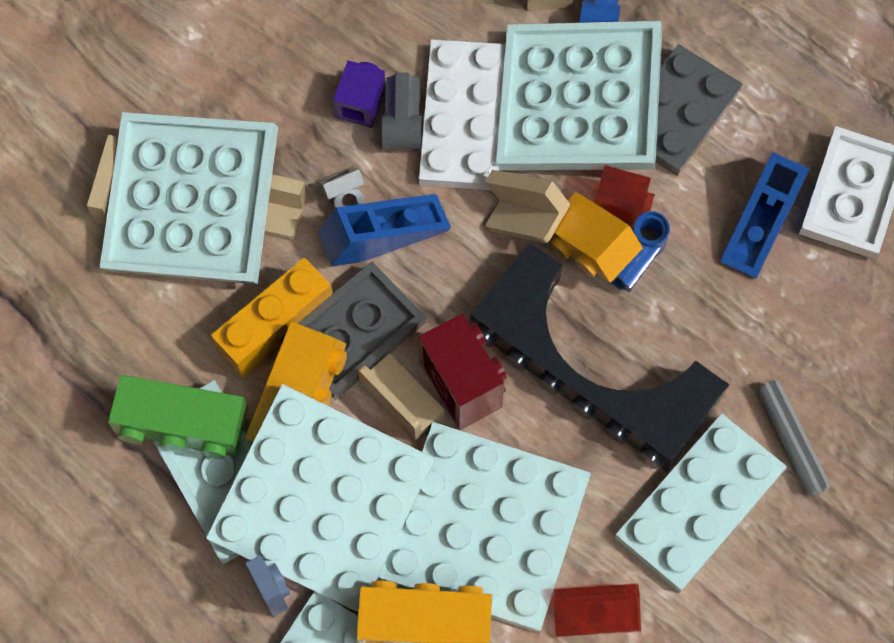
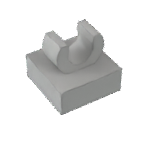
(342, 183)

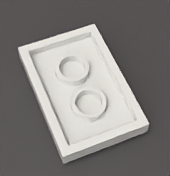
(852, 194)

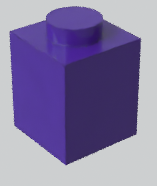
(360, 93)

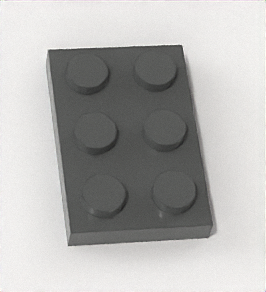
(689, 106)
(368, 317)

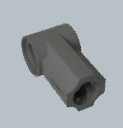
(402, 120)

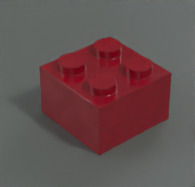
(462, 371)

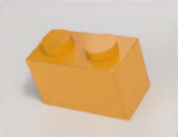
(594, 239)

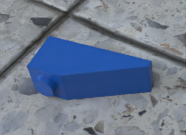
(765, 214)
(380, 227)

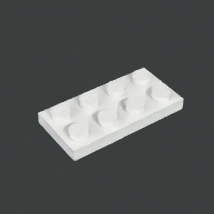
(461, 114)

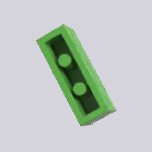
(178, 416)

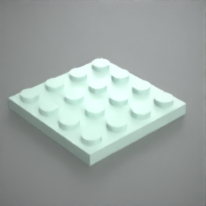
(580, 96)
(189, 197)
(320, 497)
(489, 523)

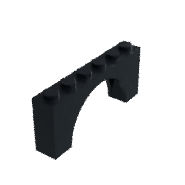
(651, 420)

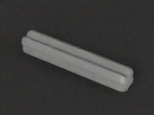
(794, 438)

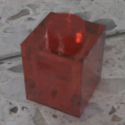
(624, 194)

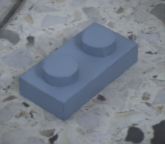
(270, 584)

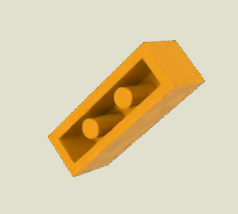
(257, 328)
(304, 364)
(423, 614)

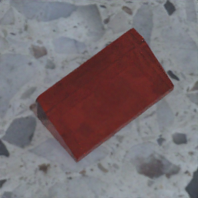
(596, 610)

